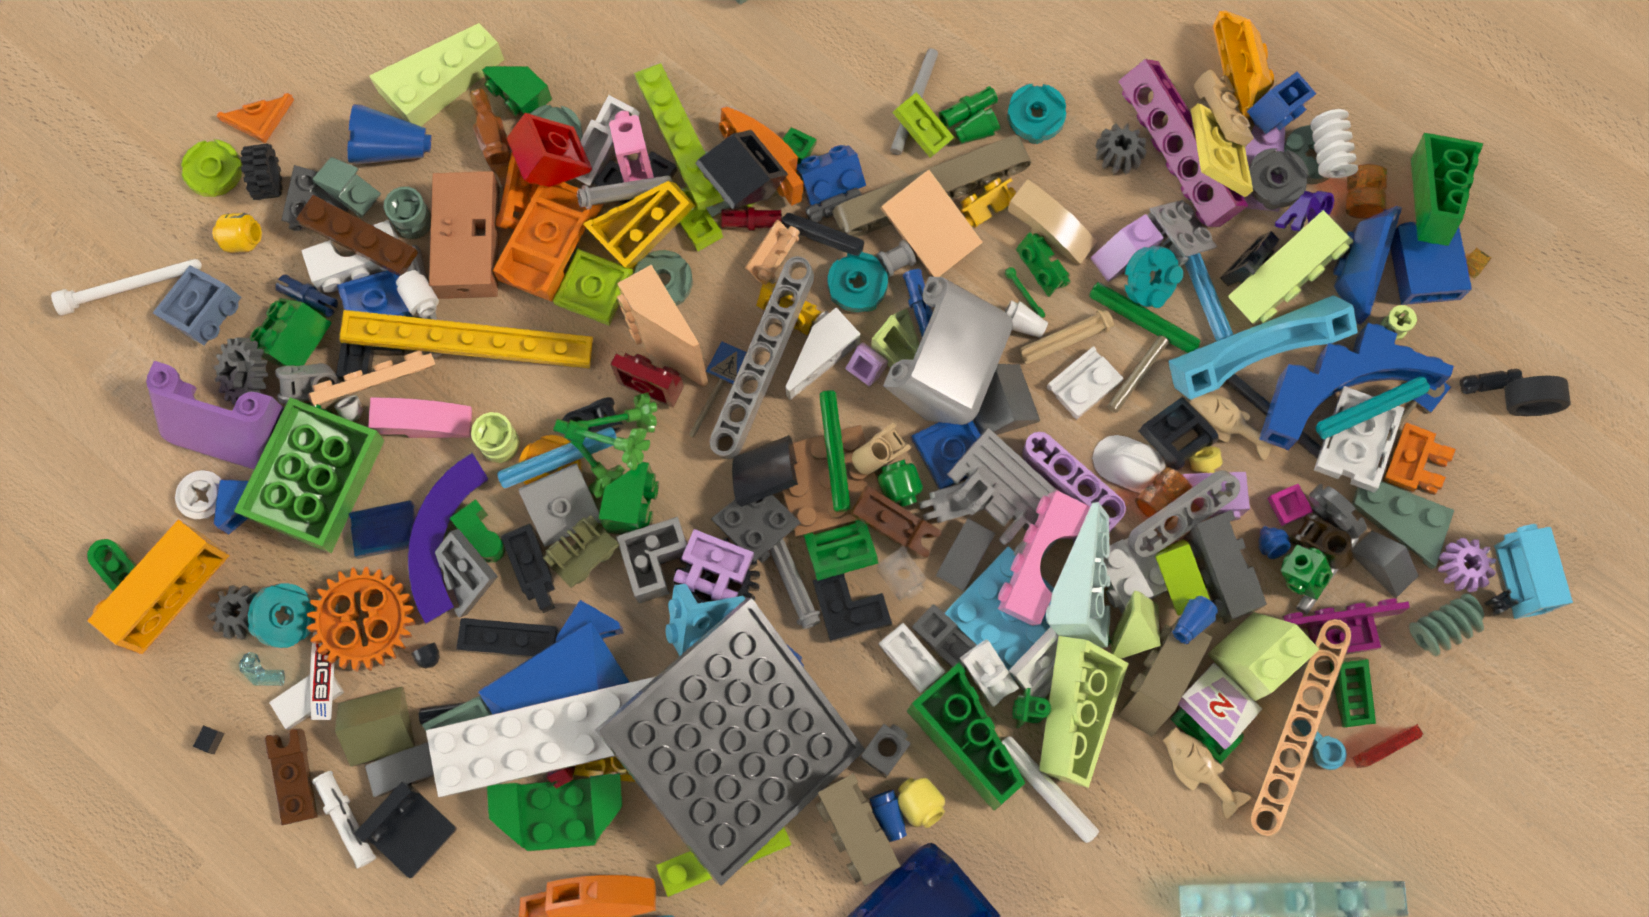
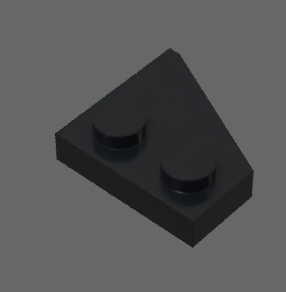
(1251, 259)

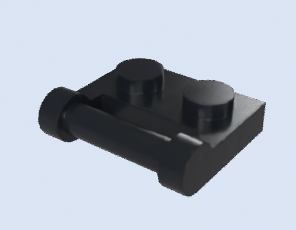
(1174, 424)

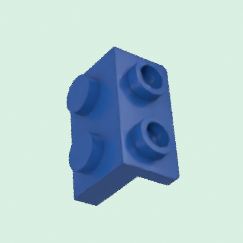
(830, 173)

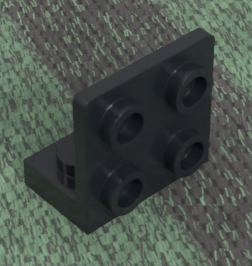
(407, 829)

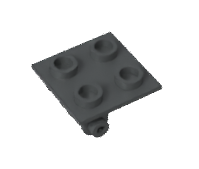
(299, 193)
(756, 525)

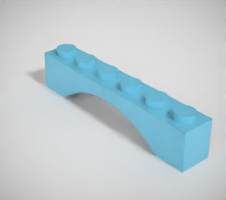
(1308, 326)

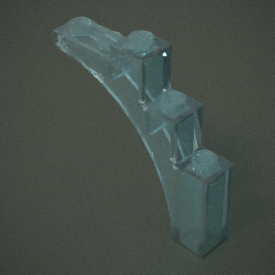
(1295, 899)

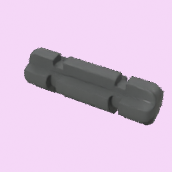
(816, 212)

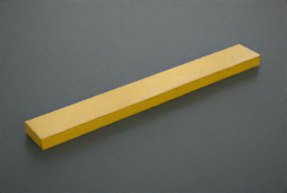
(466, 339)

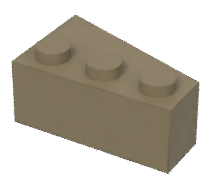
(1164, 680)
(857, 831)

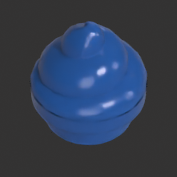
(1273, 542)

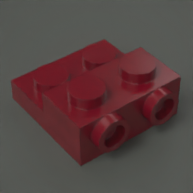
(641, 376)

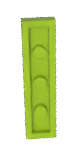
(686, 871)

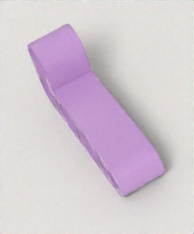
(1077, 475)

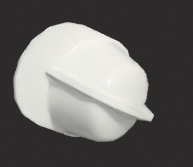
(1127, 462)

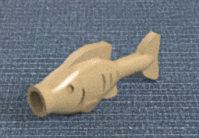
(1228, 420)
(1196, 765)

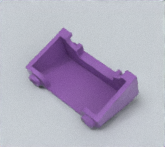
(209, 429)

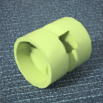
(495, 437)

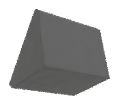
(1007, 402)

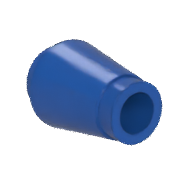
(1195, 618)
(888, 815)

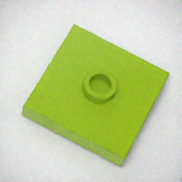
(592, 287)

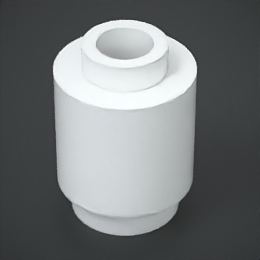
(417, 294)

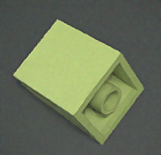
(1262, 654)

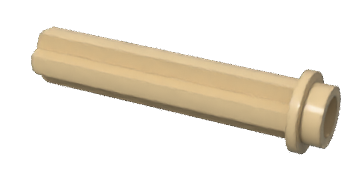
(1100, 322)

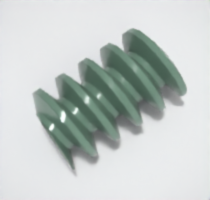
(1448, 624)

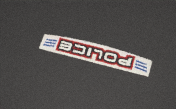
(321, 683)

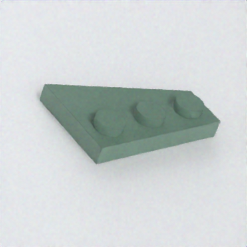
(1407, 517)

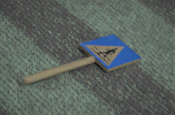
(724, 366)

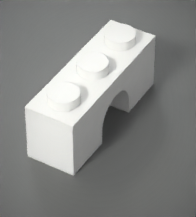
(330, 269)

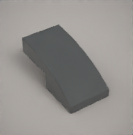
(965, 554)
(943, 636)
(405, 766)

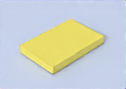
(1219, 157)

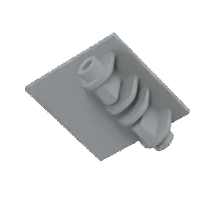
(1182, 227)

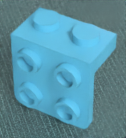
(693, 620)

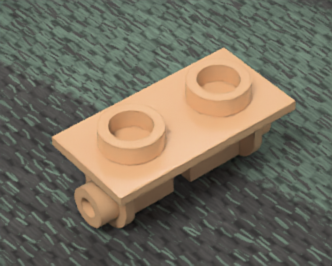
(772, 252)

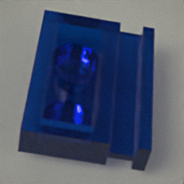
(382, 529)

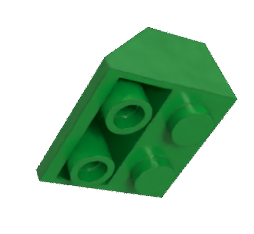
(289, 332)
(628, 501)

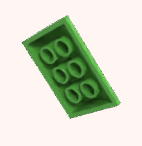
(310, 475)

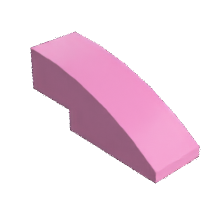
(420, 418)

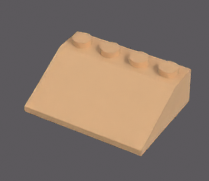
(659, 324)

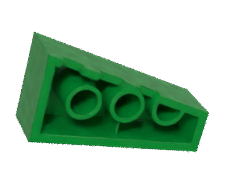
(1441, 185)
(967, 736)

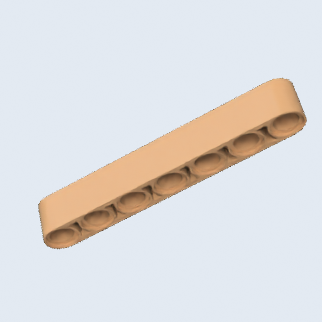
(1301, 711)

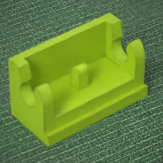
(1180, 574)

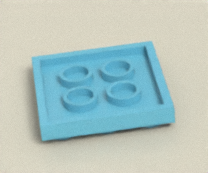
(980, 619)

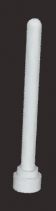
(67, 301)

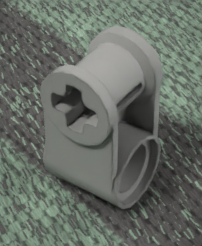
(298, 380)

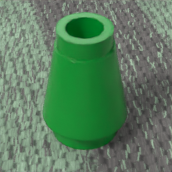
(977, 127)

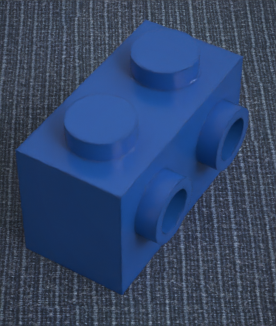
(1282, 104)

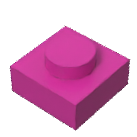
(1290, 504)

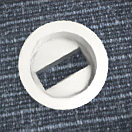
(350, 408)

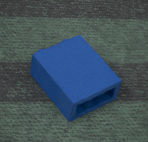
(1428, 270)

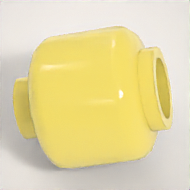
(921, 802)

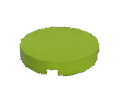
(211, 168)

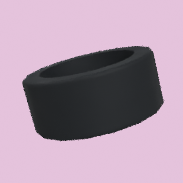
(1537, 395)

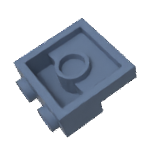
(198, 305)

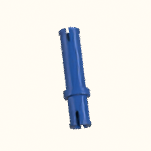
(915, 287)

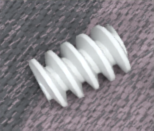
(1332, 144)

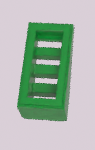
(1342, 693)

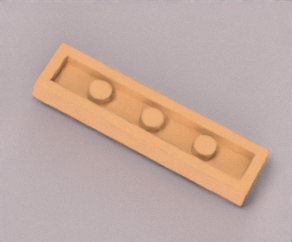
(357, 381)

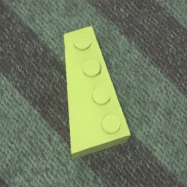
(437, 75)
(1290, 268)
(1082, 705)

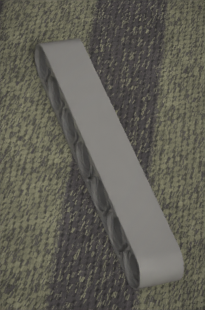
(762, 342)

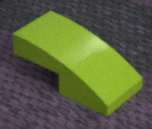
(700, 226)

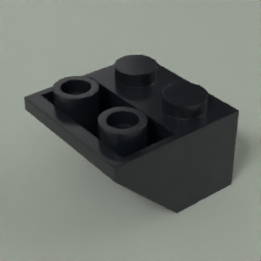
(742, 169)

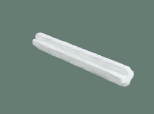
(1051, 792)

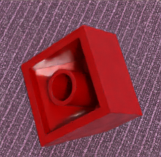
(547, 151)

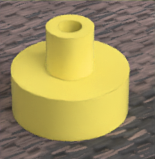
(1206, 460)

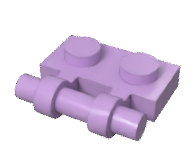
(716, 557)

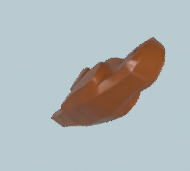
(491, 135)

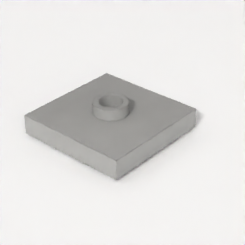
(558, 503)

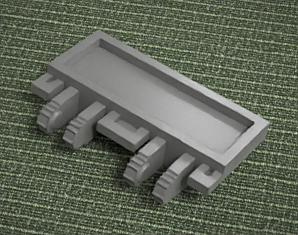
(1005, 479)

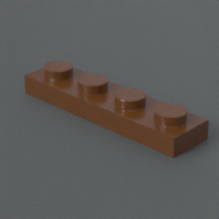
(357, 236)

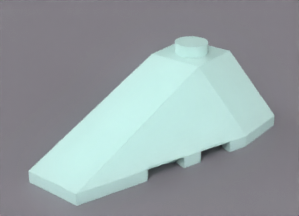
(1078, 596)

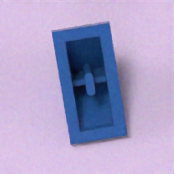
(227, 500)
(585, 613)

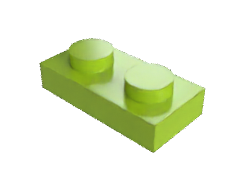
(923, 124)

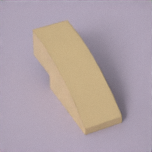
(1052, 221)

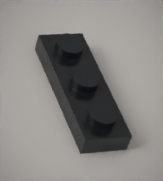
(504, 637)

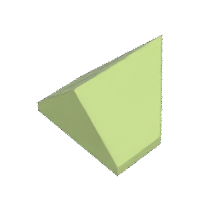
(896, 338)
(1137, 627)

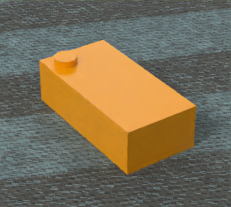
(158, 588)

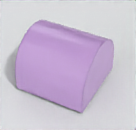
(866, 364)

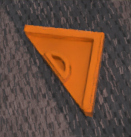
(258, 118)

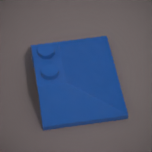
(562, 670)

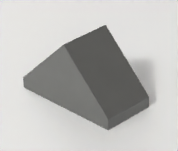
(1386, 562)

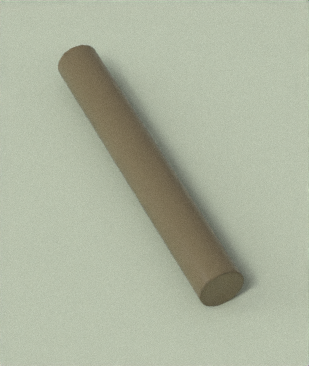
(1137, 374)

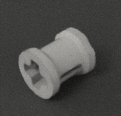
(896, 258)

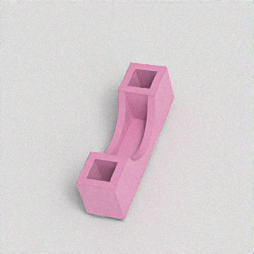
(1026, 594)

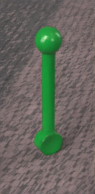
(1011, 273)

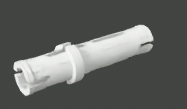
(343, 818)

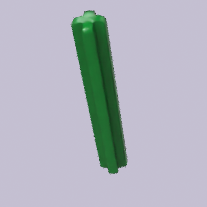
(1144, 317)
(834, 451)

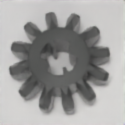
(1120, 149)
(225, 608)

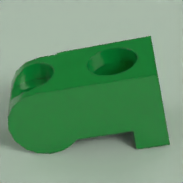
(484, 541)

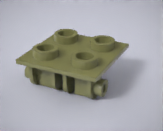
(588, 551)

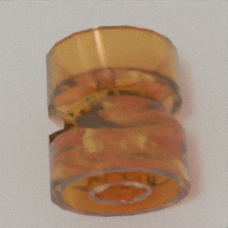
(1366, 191)
(1167, 488)

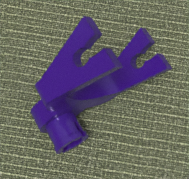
(1308, 207)

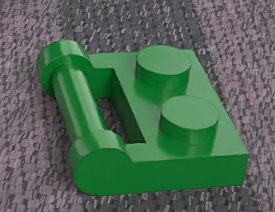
(841, 550)

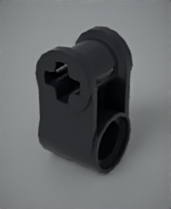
(595, 411)

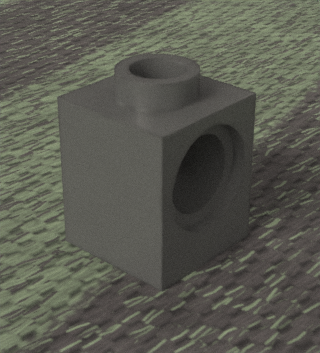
(883, 764)

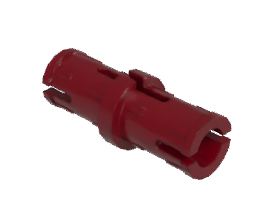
(749, 218)

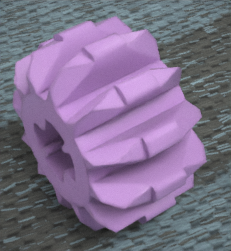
(1471, 577)

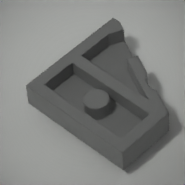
(464, 571)

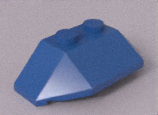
(1364, 261)

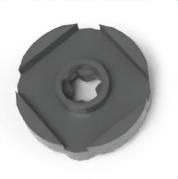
(1278, 162)
(1336, 510)

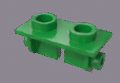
(1036, 255)
(1030, 709)

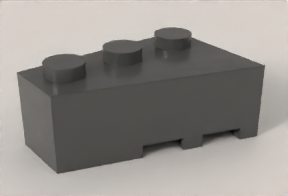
(1224, 569)

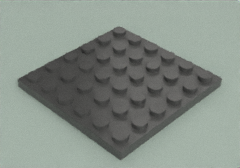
(731, 740)

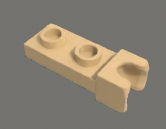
(1224, 107)

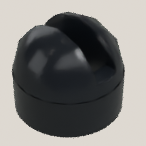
(426, 656)

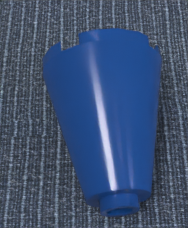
(384, 137)

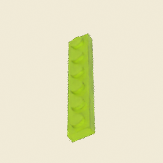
(677, 133)

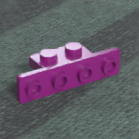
(1357, 617)

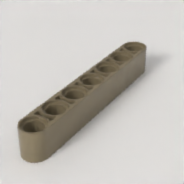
(955, 176)

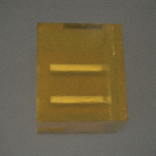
(1476, 262)

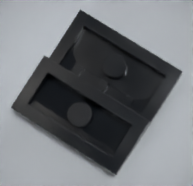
(764, 471)

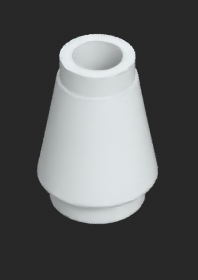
(1025, 319)

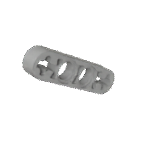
(1181, 509)

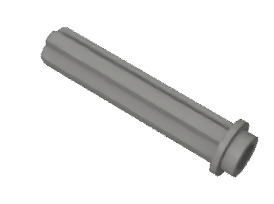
(617, 192)
(807, 615)

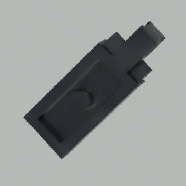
(530, 566)

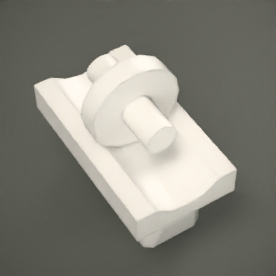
(989, 672)

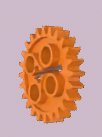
(332, 625)

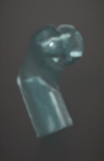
(257, 675)

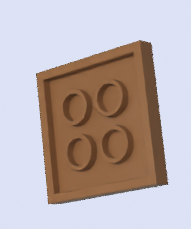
(812, 497)

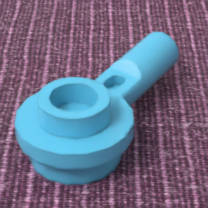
(1327, 751)

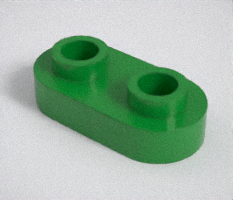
(116, 568)

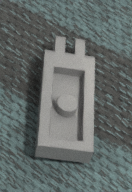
(946, 507)

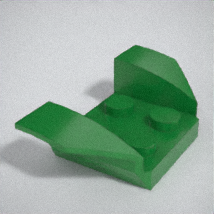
(553, 817)

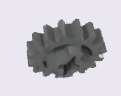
(240, 368)

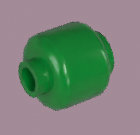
(900, 482)

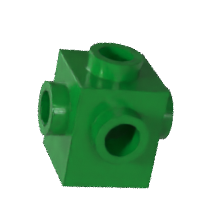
(1306, 571)

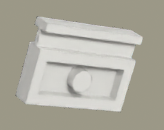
(1085, 383)
(1037, 665)

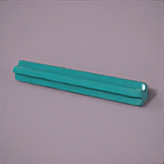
(1372, 407)

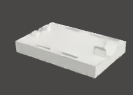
(1359, 448)

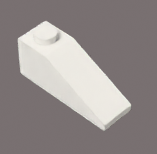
(827, 344)

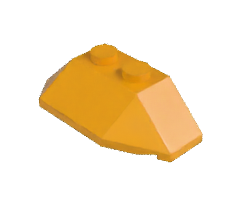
(1243, 59)

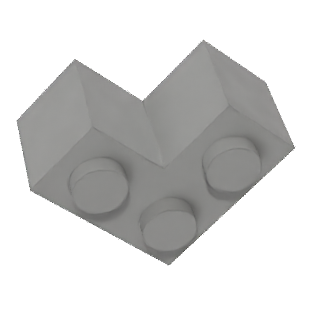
(645, 551)

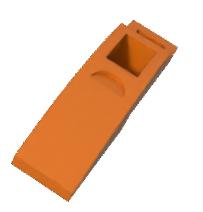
(736, 121)
(592, 897)

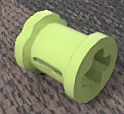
(1406, 322)

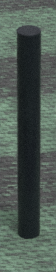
(1263, 405)

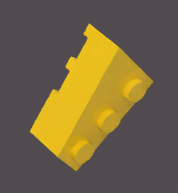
(642, 223)

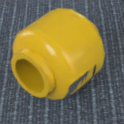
(237, 232)

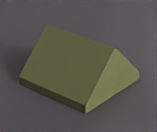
(374, 726)

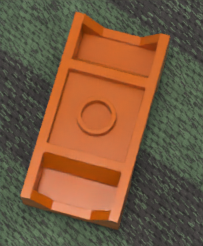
(544, 241)

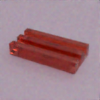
(1387, 746)

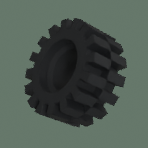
(261, 171)

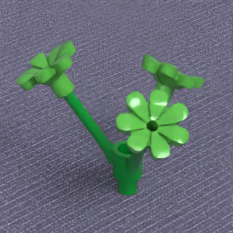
(632, 446)

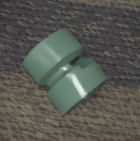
(408, 212)

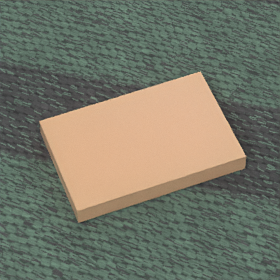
(931, 224)

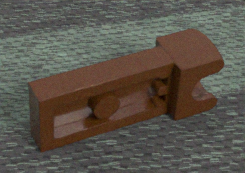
(894, 522)
(292, 777)

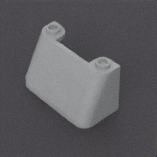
(954, 356)

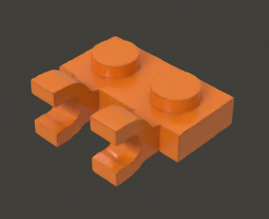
(1410, 459)

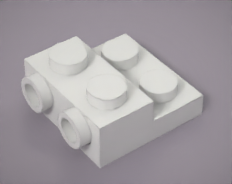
(1131, 573)

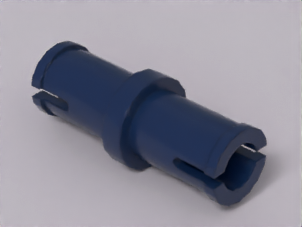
(307, 294)

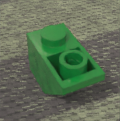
(518, 87)

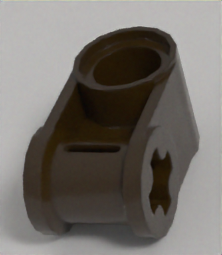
(1324, 537)

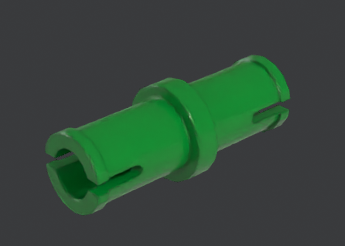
(968, 107)

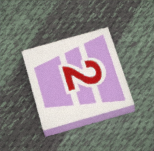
(1219, 706)

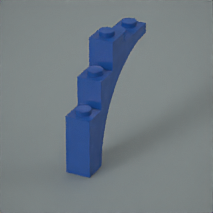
(1372, 359)

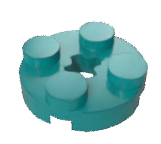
(1037, 97)
(1166, 276)
(857, 299)
(264, 623)

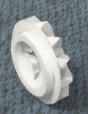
(187, 497)

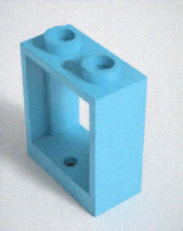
(1533, 571)

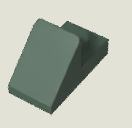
(346, 186)

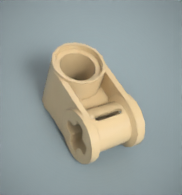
(878, 451)

